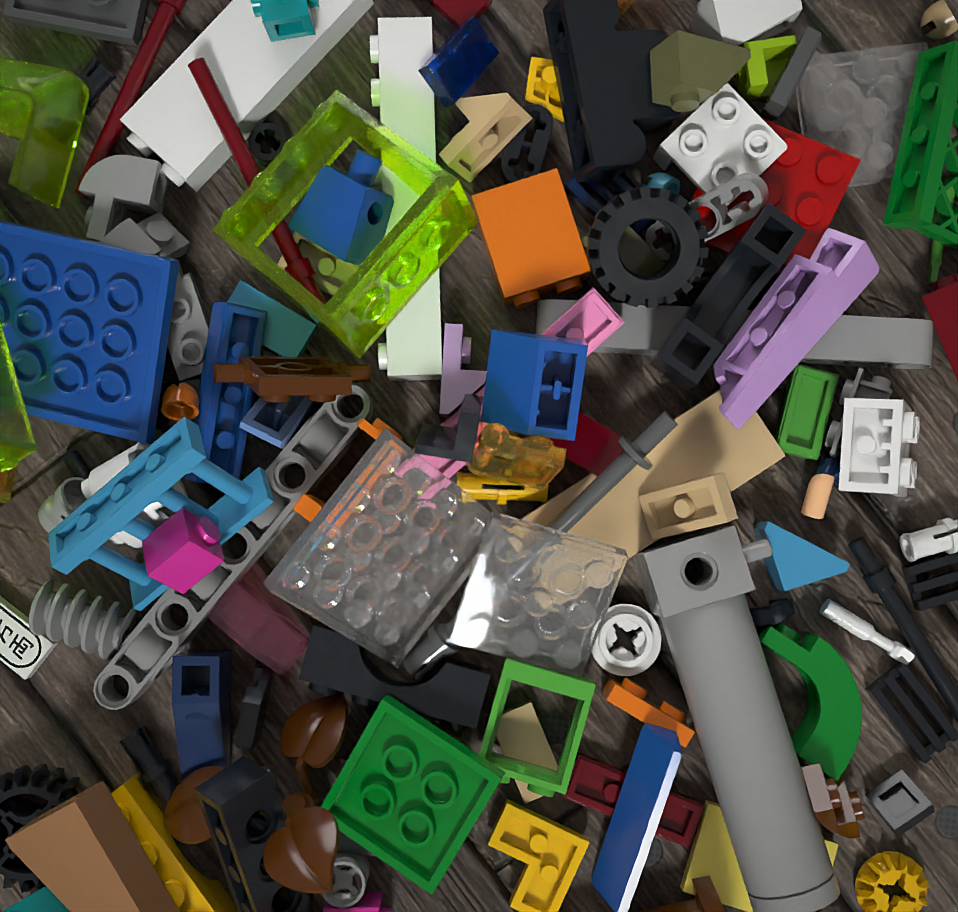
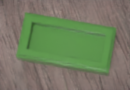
(805, 411)

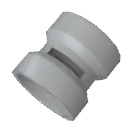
(62, 503)
(346, 888)

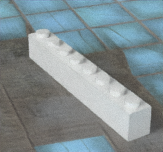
(408, 110)

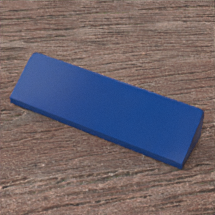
(222, 405)
(636, 815)

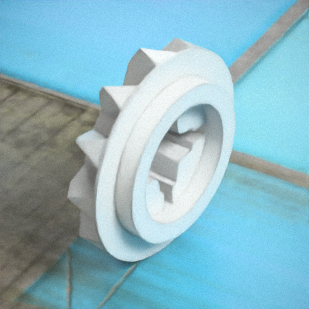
(646, 641)

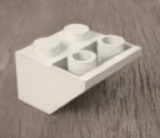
(744, 19)

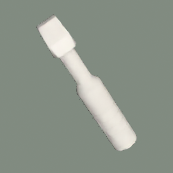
(864, 630)

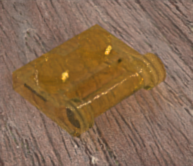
(526, 462)

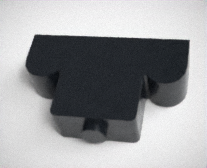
(603, 86)

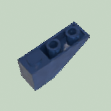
(202, 707)

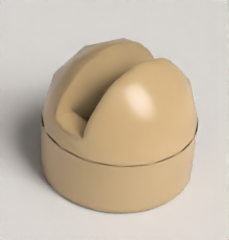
(942, 18)

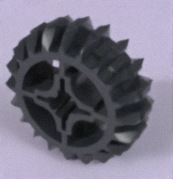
(17, 813)

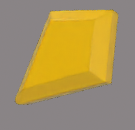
(543, 87)

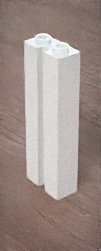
(251, 75)

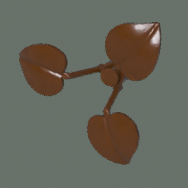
(305, 849)

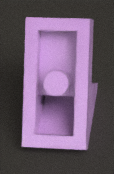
(454, 381)

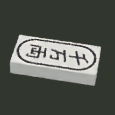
(18, 645)

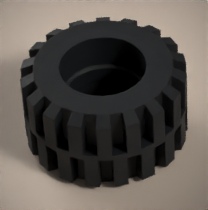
(686, 252)

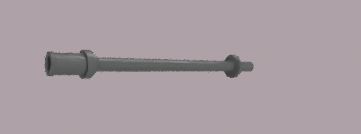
(438, 645)

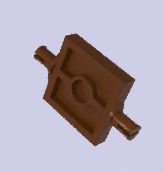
(285, 376)

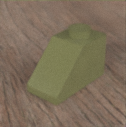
(692, 69)

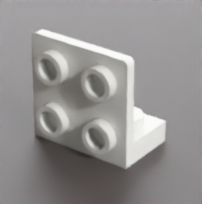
(721, 142)
(878, 446)

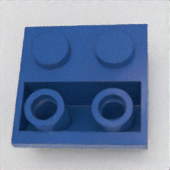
(534, 383)

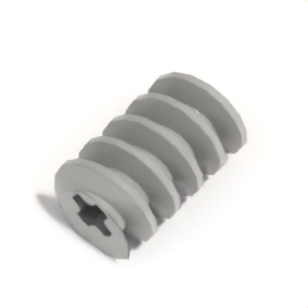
(79, 622)

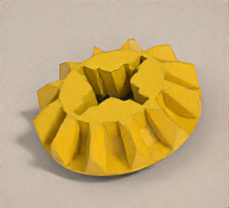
(886, 869)

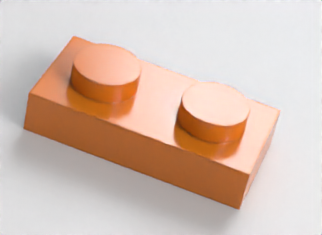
(631, 698)

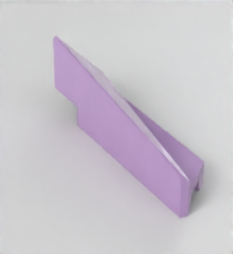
(791, 321)

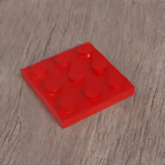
(802, 184)

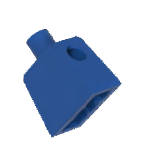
(345, 210)

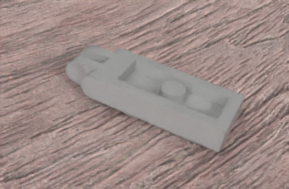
(187, 328)

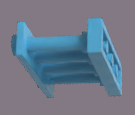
(150, 481)

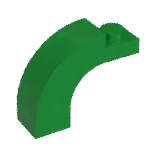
(833, 700)

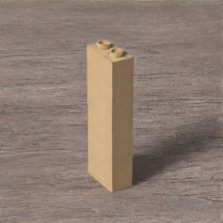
(695, 448)

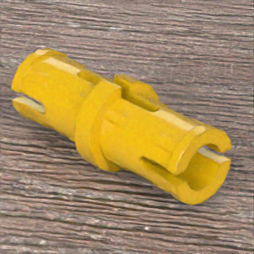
(473, 484)

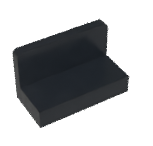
(449, 441)

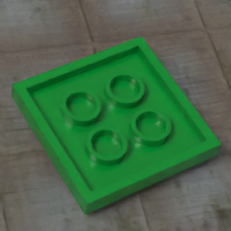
(411, 793)

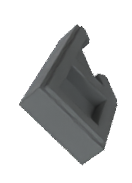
(791, 74)

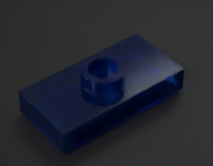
(459, 62)

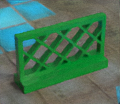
(926, 148)

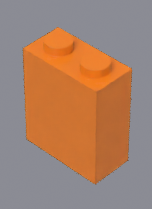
(531, 239)

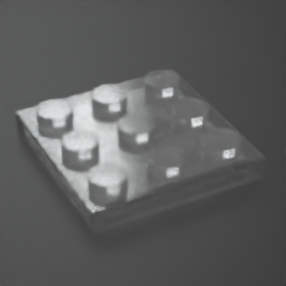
(860, 105)
(537, 594)

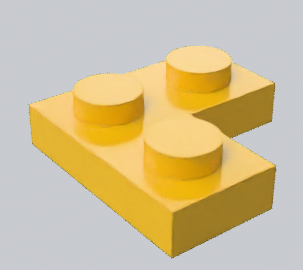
(546, 847)

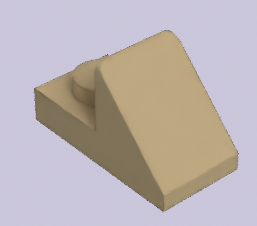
(492, 125)
(688, 506)

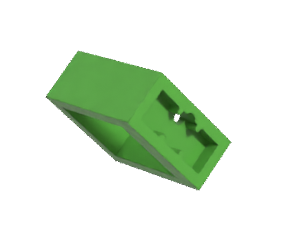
(539, 778)

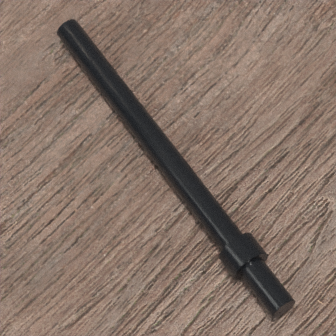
(881, 581)

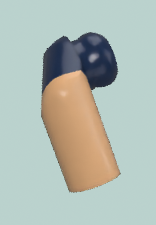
(820, 488)

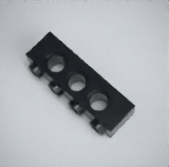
(241, 817)

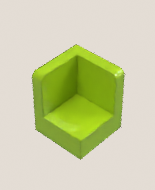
(766, 63)

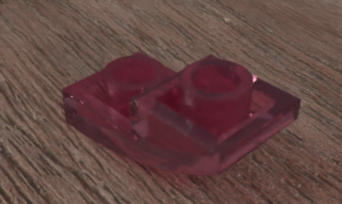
(258, 628)

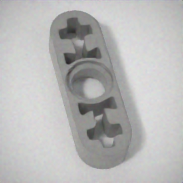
(737, 214)

